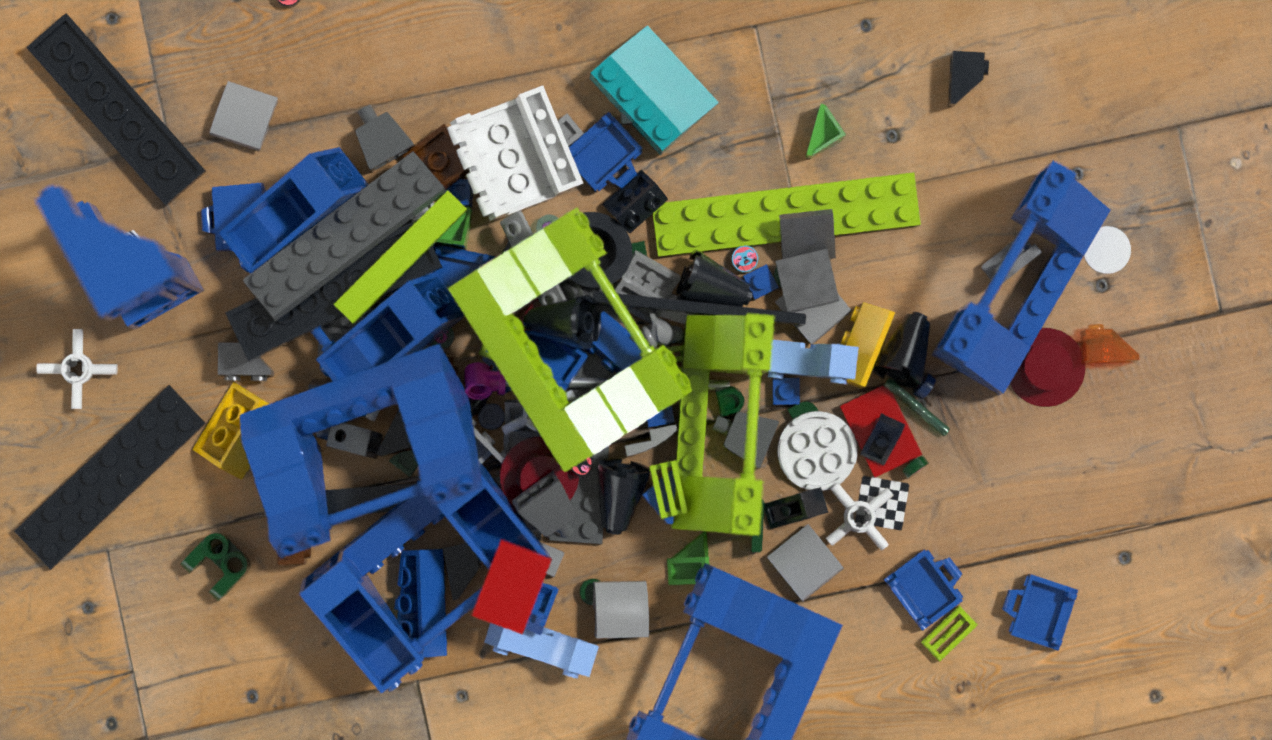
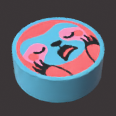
(744, 259)

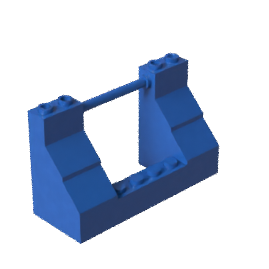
(296, 203)
(1064, 215)
(116, 268)
(289, 459)
(354, 609)
(766, 621)

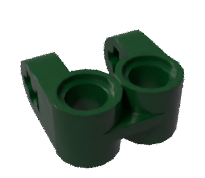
(222, 560)

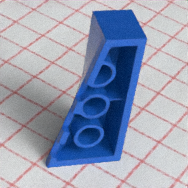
(614, 345)
(422, 596)

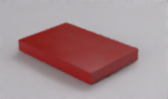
(861, 416)
(511, 586)

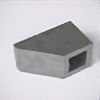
(234, 364)

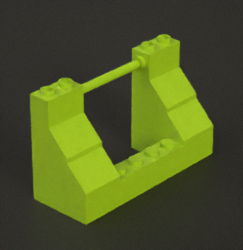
(720, 346)
(604, 412)

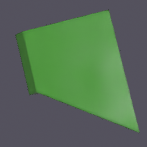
(825, 132)
(458, 233)
(688, 561)

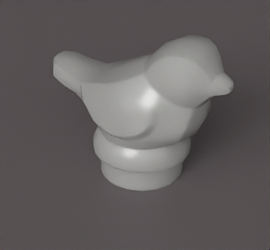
(661, 332)

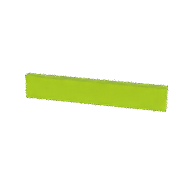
(400, 257)

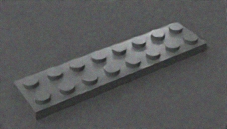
(344, 236)

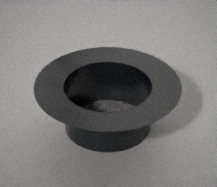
(617, 249)

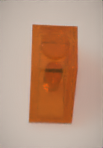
(1105, 346)

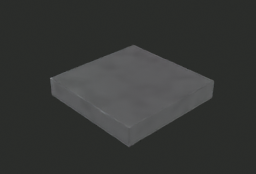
(807, 233)
(807, 280)

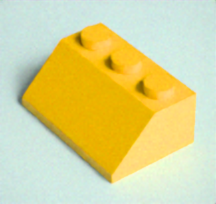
(867, 334)
(222, 436)

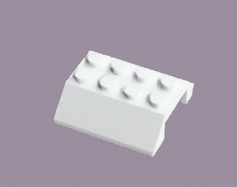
(515, 154)

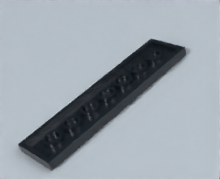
(116, 109)
(261, 334)
(110, 477)

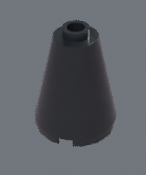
(711, 283)
(566, 322)
(906, 352)
(620, 492)

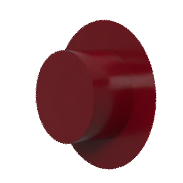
(1050, 370)
(528, 464)

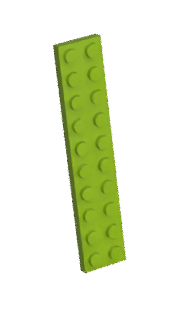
(755, 220)

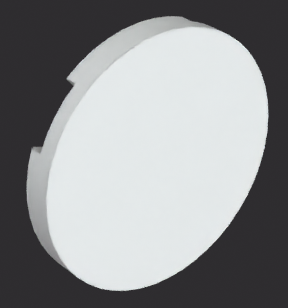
(817, 450)

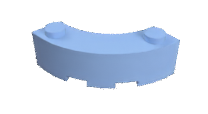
(819, 361)
(550, 647)

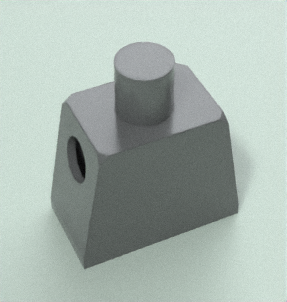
(381, 138)
(736, 435)
(357, 440)
(547, 506)

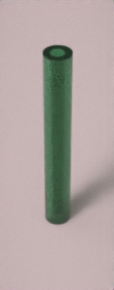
(917, 407)

